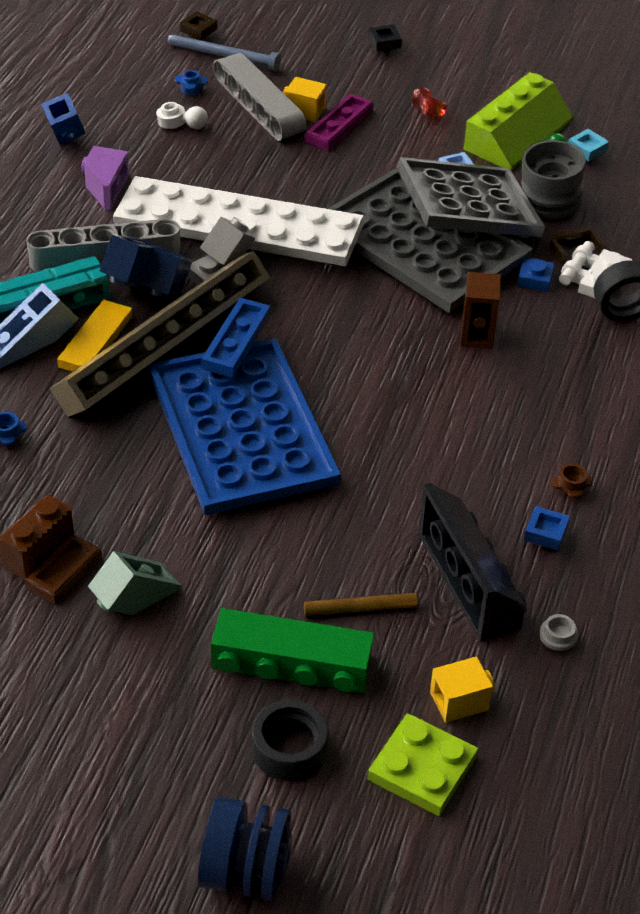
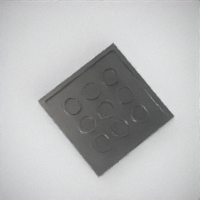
(469, 198)

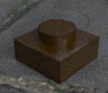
(198, 26)

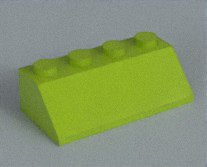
(516, 121)

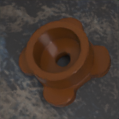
(572, 480)

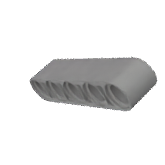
(259, 96)
(67, 245)

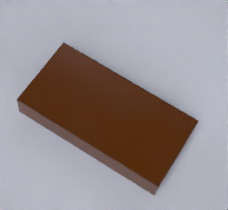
(63, 568)

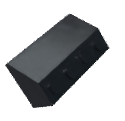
(469, 565)

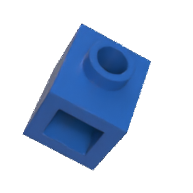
(63, 118)

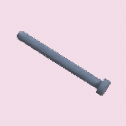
(272, 61)

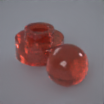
(432, 107)

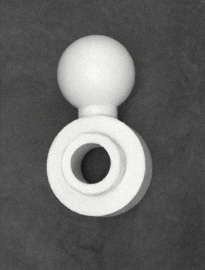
(174, 115)

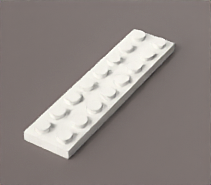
(275, 224)

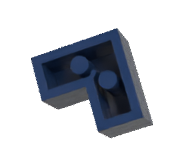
(140, 262)

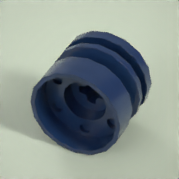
(245, 848)

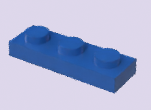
(235, 337)

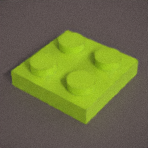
(422, 764)

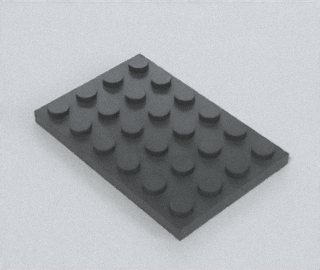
(421, 257)

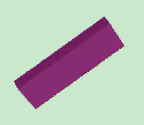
(338, 122)

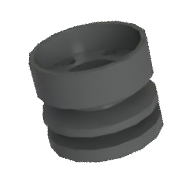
(553, 178)

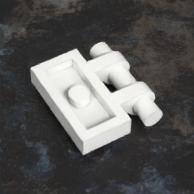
(597, 264)

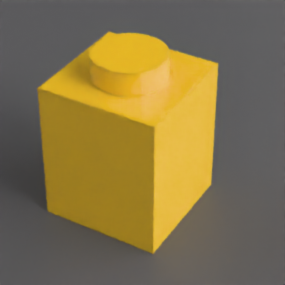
(308, 97)
(461, 689)

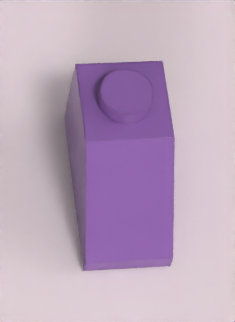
(105, 174)

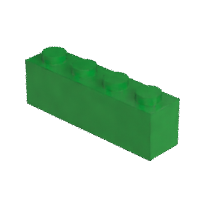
(292, 650)

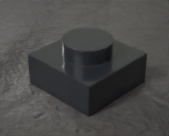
(385, 38)

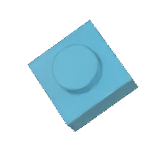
(590, 144)

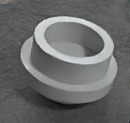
(559, 632)

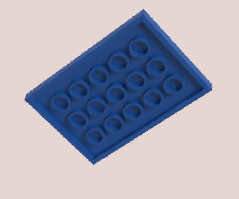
(243, 434)

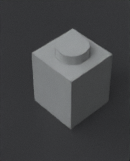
(227, 240)

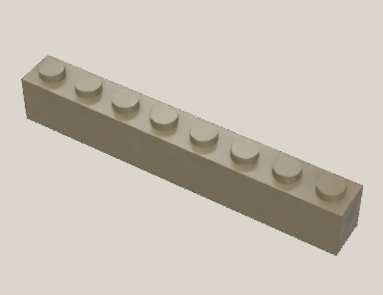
(158, 334)

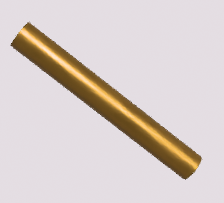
(360, 604)

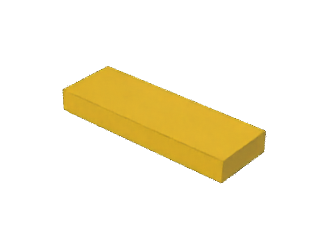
(95, 334)

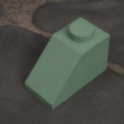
(131, 583)

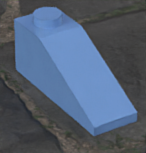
(34, 325)

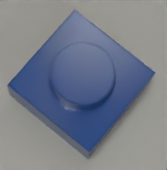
(535, 274)
(546, 528)

